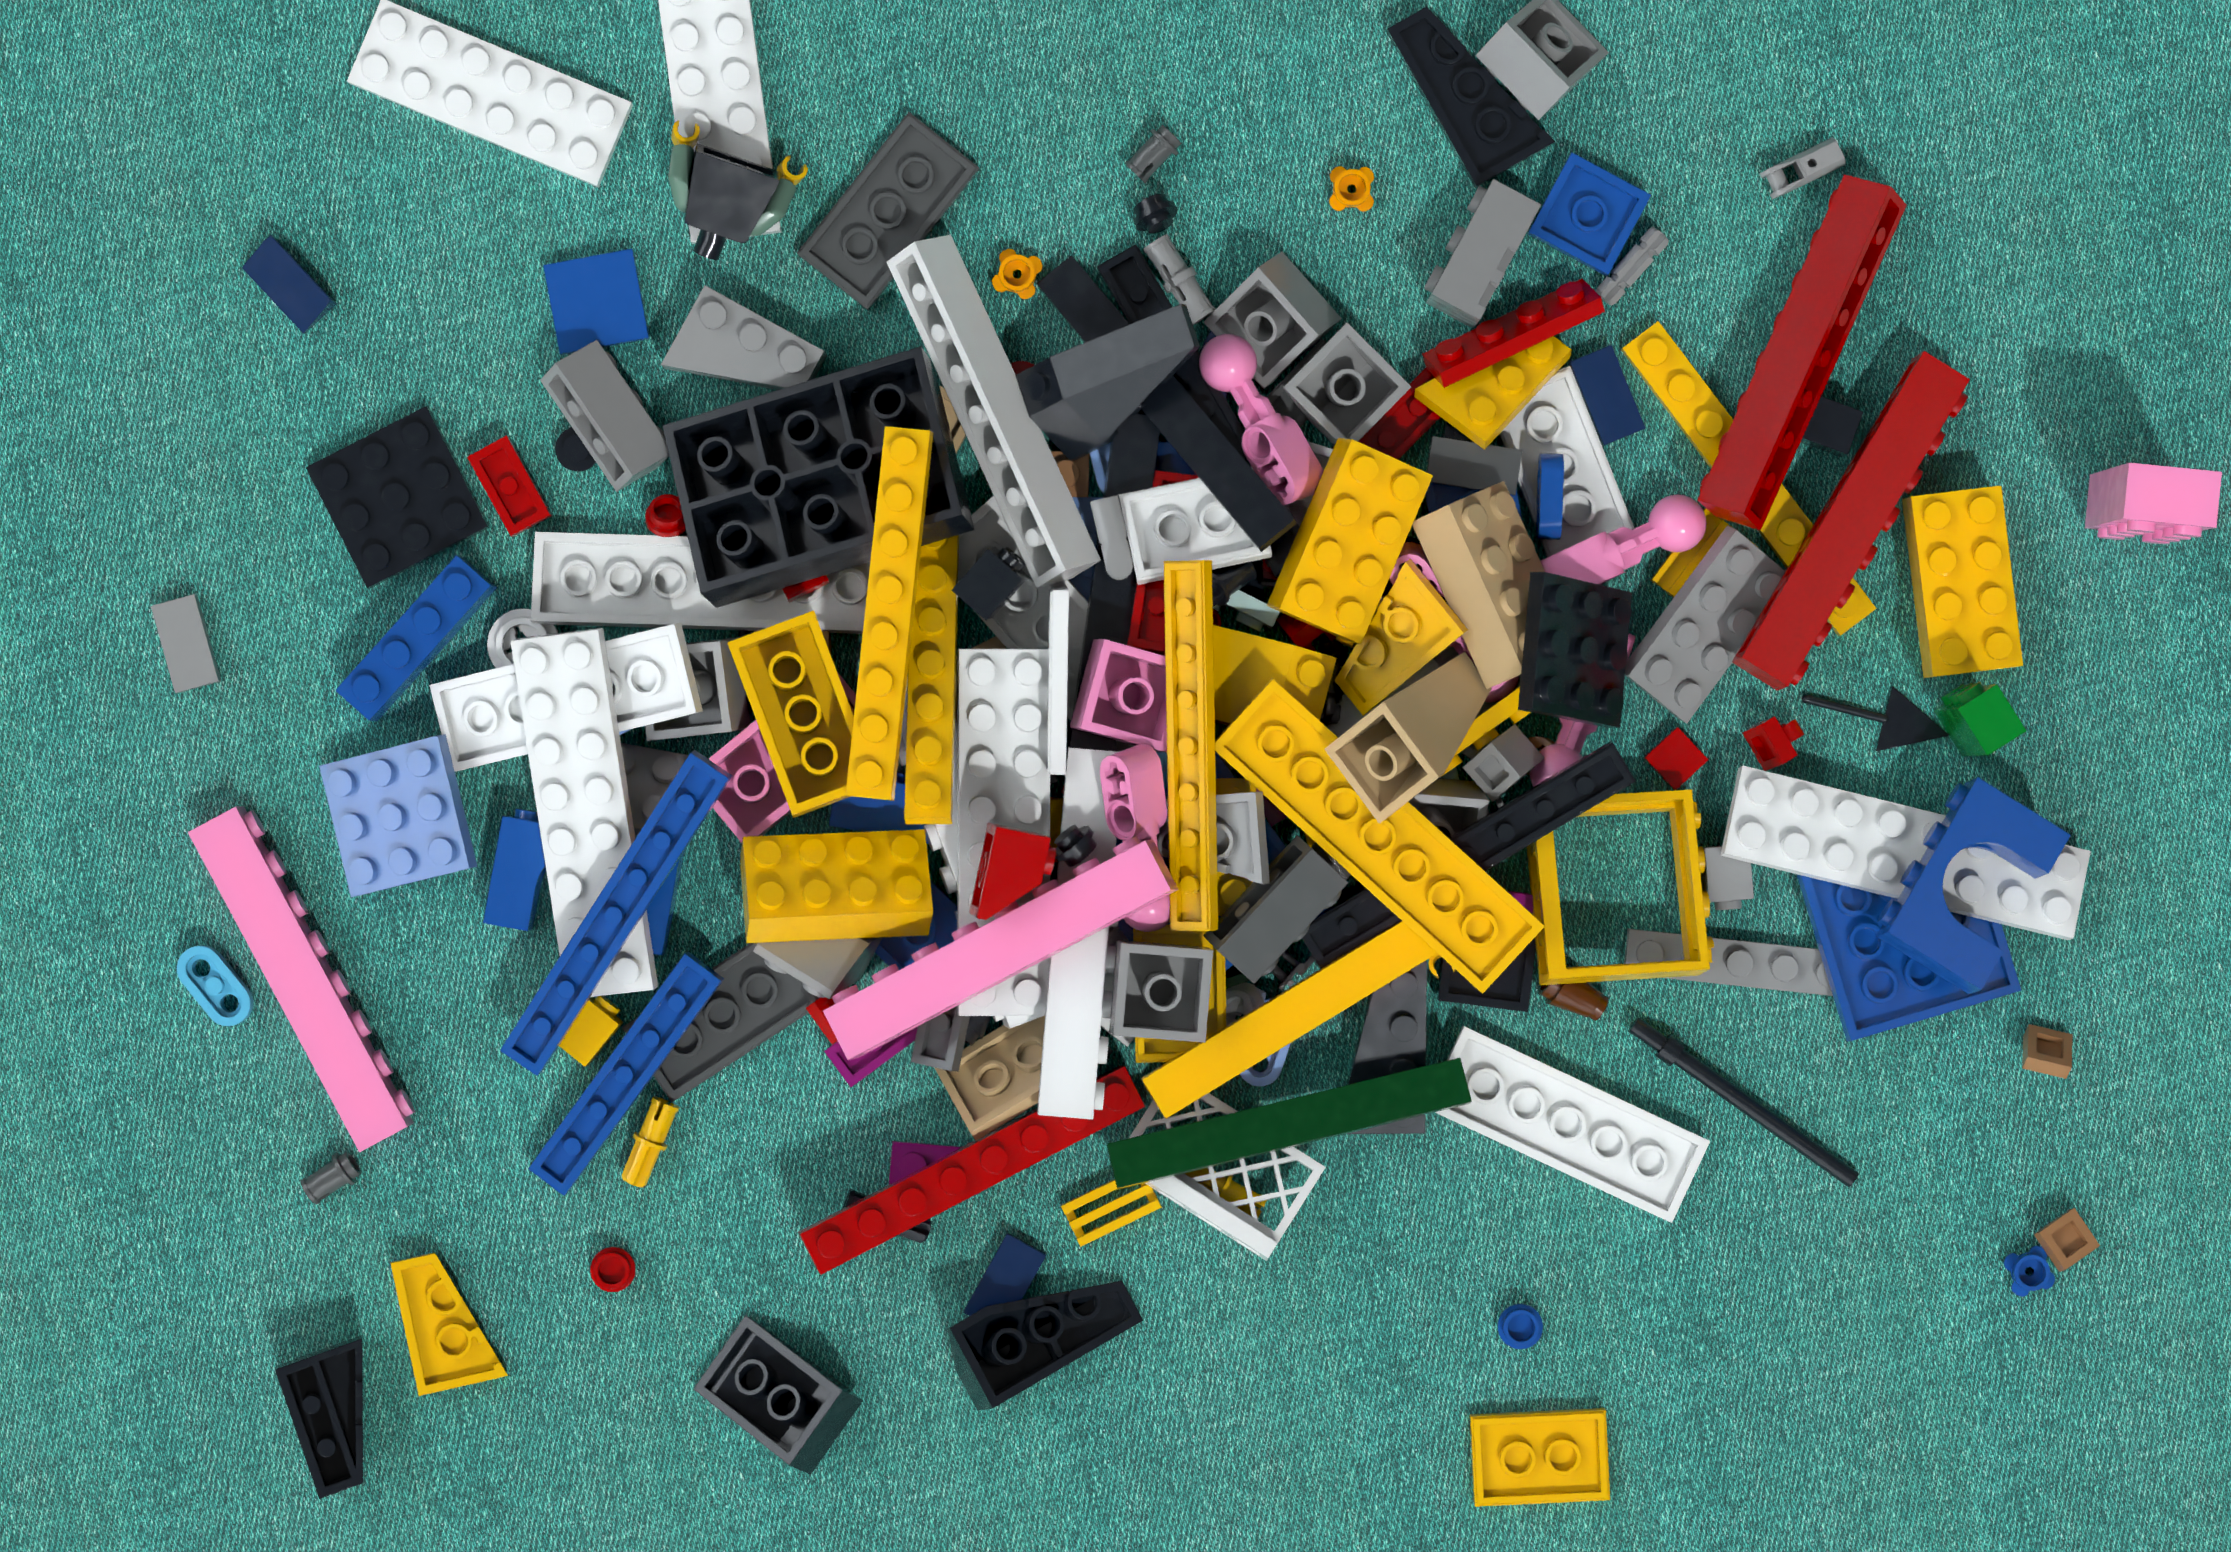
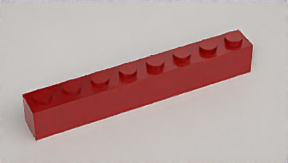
(1801, 351)
(1851, 522)
(960, 1176)

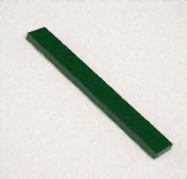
(1288, 1123)

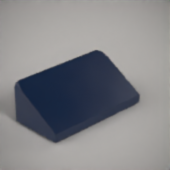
(288, 284)

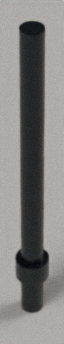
(1672, 1051)

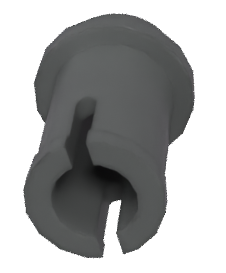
(1153, 153)
(331, 1177)

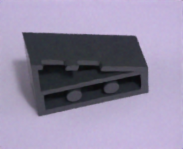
(327, 1412)

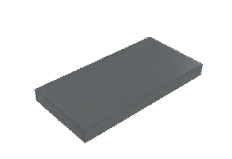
(887, 209)
(737, 1018)

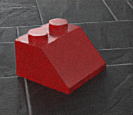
(1009, 868)

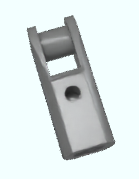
(1808, 165)
(1112, 536)

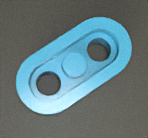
(215, 986)

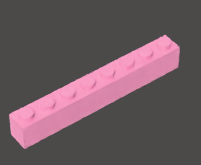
(999, 949)
(301, 976)

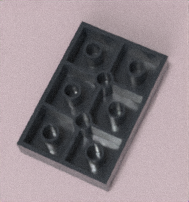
(793, 476)

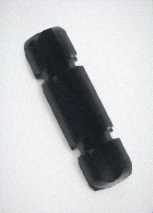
(1331, 710)

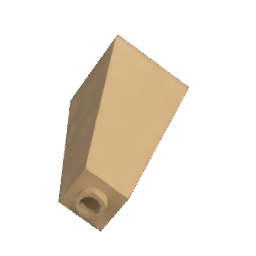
(1410, 737)

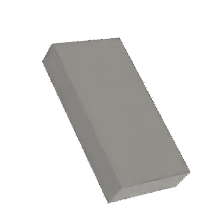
(186, 643)

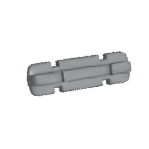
(1632, 266)

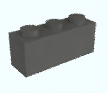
(1277, 913)

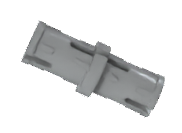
(1179, 278)

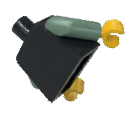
(726, 193)

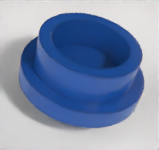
(1520, 1326)

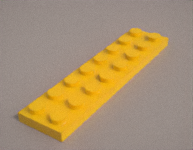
(1399, 861)

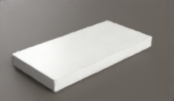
(1561, 424)
(1057, 679)

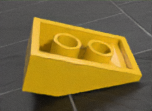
(1249, 662)

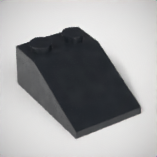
(778, 1395)

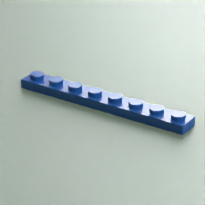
(616, 912)

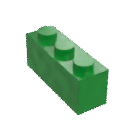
(1978, 718)

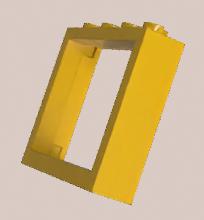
(1693, 902)

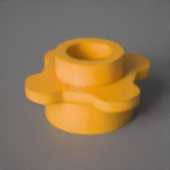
(1360, 179)
(1010, 262)

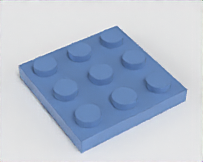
(398, 815)

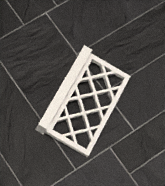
(1216, 1210)

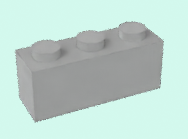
(606, 415)

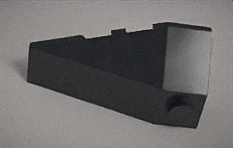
(1098, 384)
(1028, 1339)

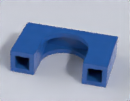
(519, 875)
(1920, 919)

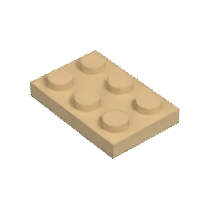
(997, 1077)

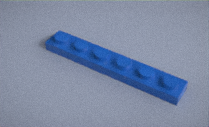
(626, 1073)

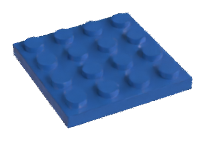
(1878, 984)

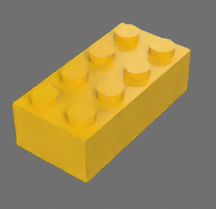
(1349, 540)
(1962, 581)
(798, 709)
(836, 886)

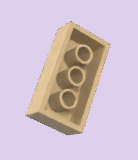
(1484, 574)

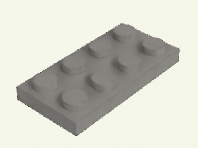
(1704, 625)

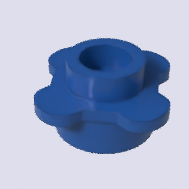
(2038, 1279)

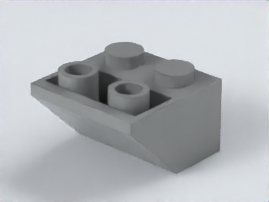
(820, 964)

